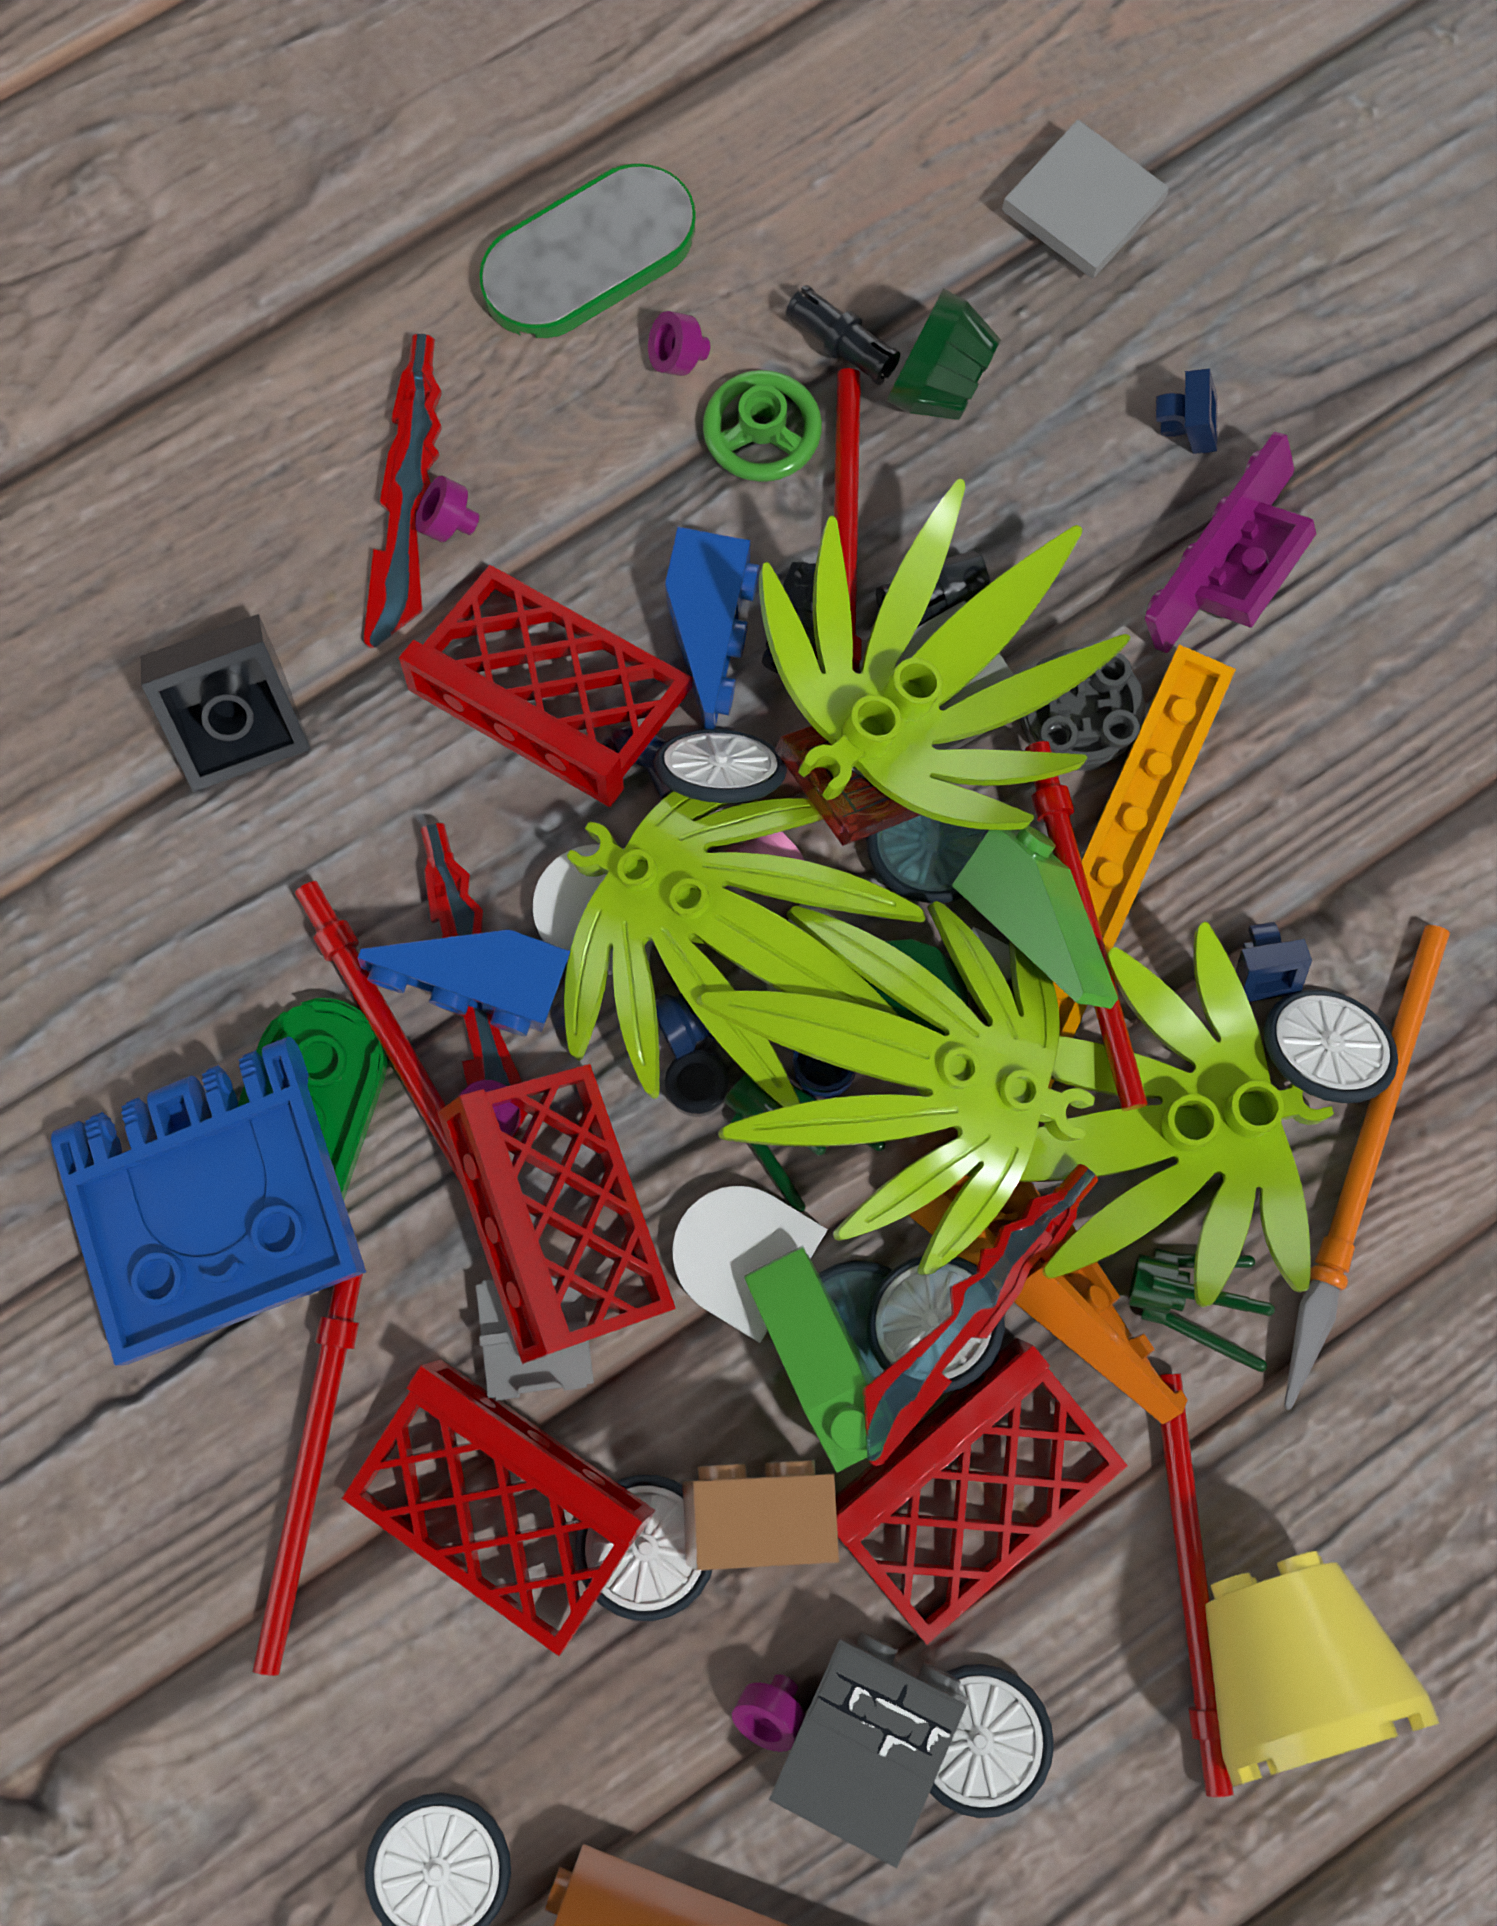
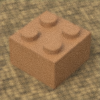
(761, 1519)

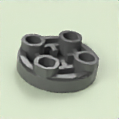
(1094, 717)

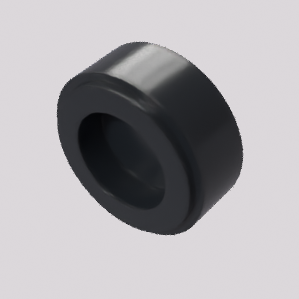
(697, 1083)

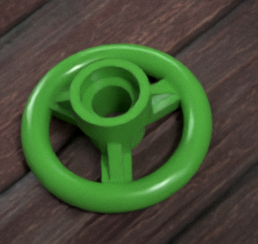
(762, 399)

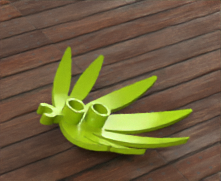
(892, 713)
(676, 894)
(973, 1079)
(1208, 1120)

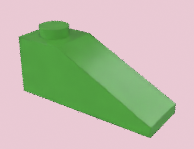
(1039, 909)
(815, 1352)

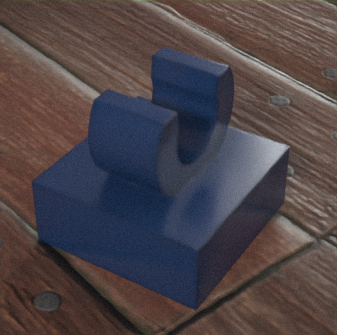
(1191, 413)
(1272, 966)

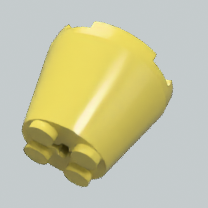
(1304, 1670)

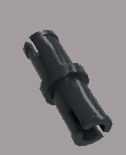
(842, 334)

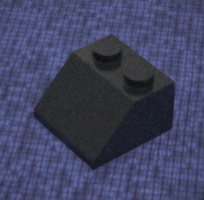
(223, 703)

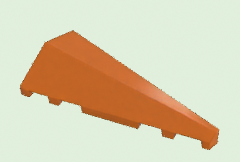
(1074, 1309)

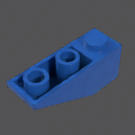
(704, 599)
(487, 971)

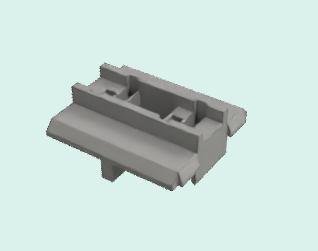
(503, 1368)

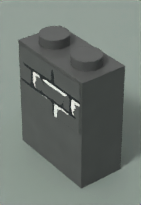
(871, 1747)

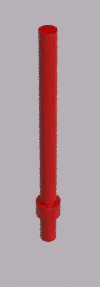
(848, 484)
(1053, 807)
(339, 945)
(336, 1335)
(1194, 1595)

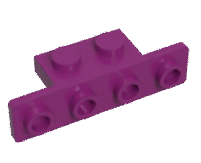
(1239, 554)

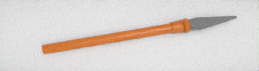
(1335, 1255)

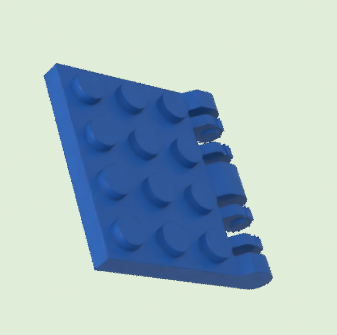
(209, 1207)

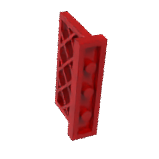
(527, 728)
(507, 1229)
(949, 1435)
(530, 1455)

